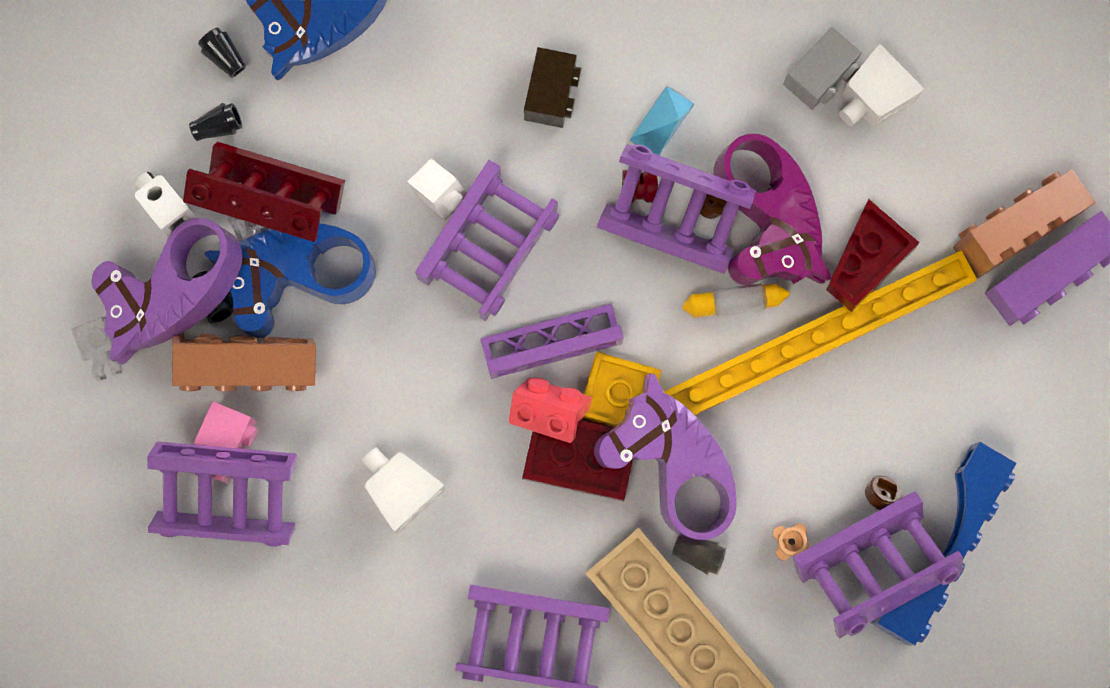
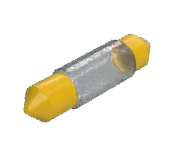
(735, 300)

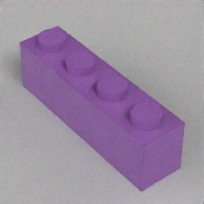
(1052, 271)

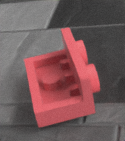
(548, 408)

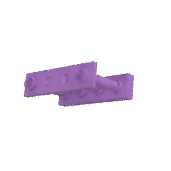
(471, 211)
(681, 240)
(225, 461)
(875, 532)
(520, 607)

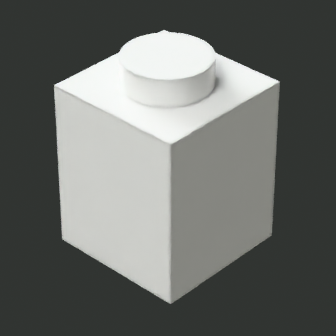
(437, 188)

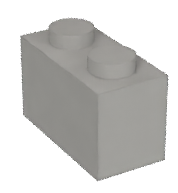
(822, 68)

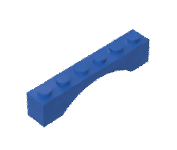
(978, 484)

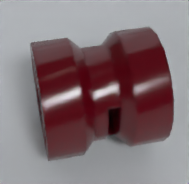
(646, 187)

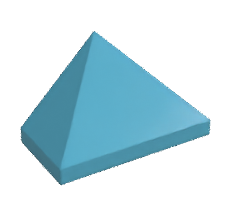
(662, 121)

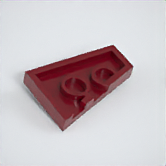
(870, 256)

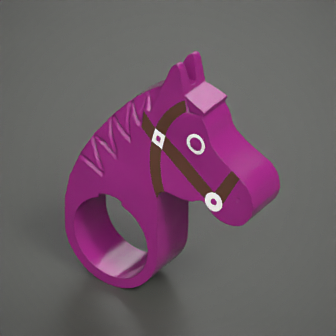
(787, 219)

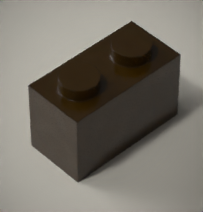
(551, 87)

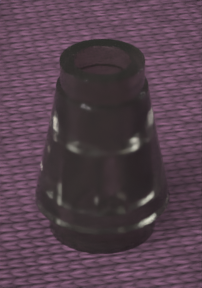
(701, 554)

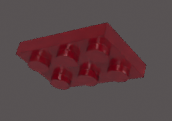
(574, 464)

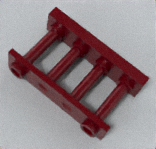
(270, 193)

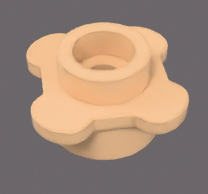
(782, 536)

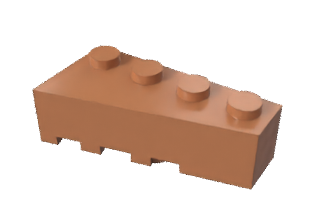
(1023, 223)
(242, 362)

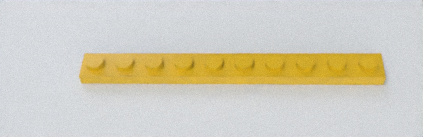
(824, 334)

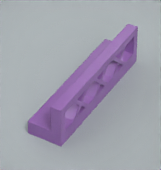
(558, 349)

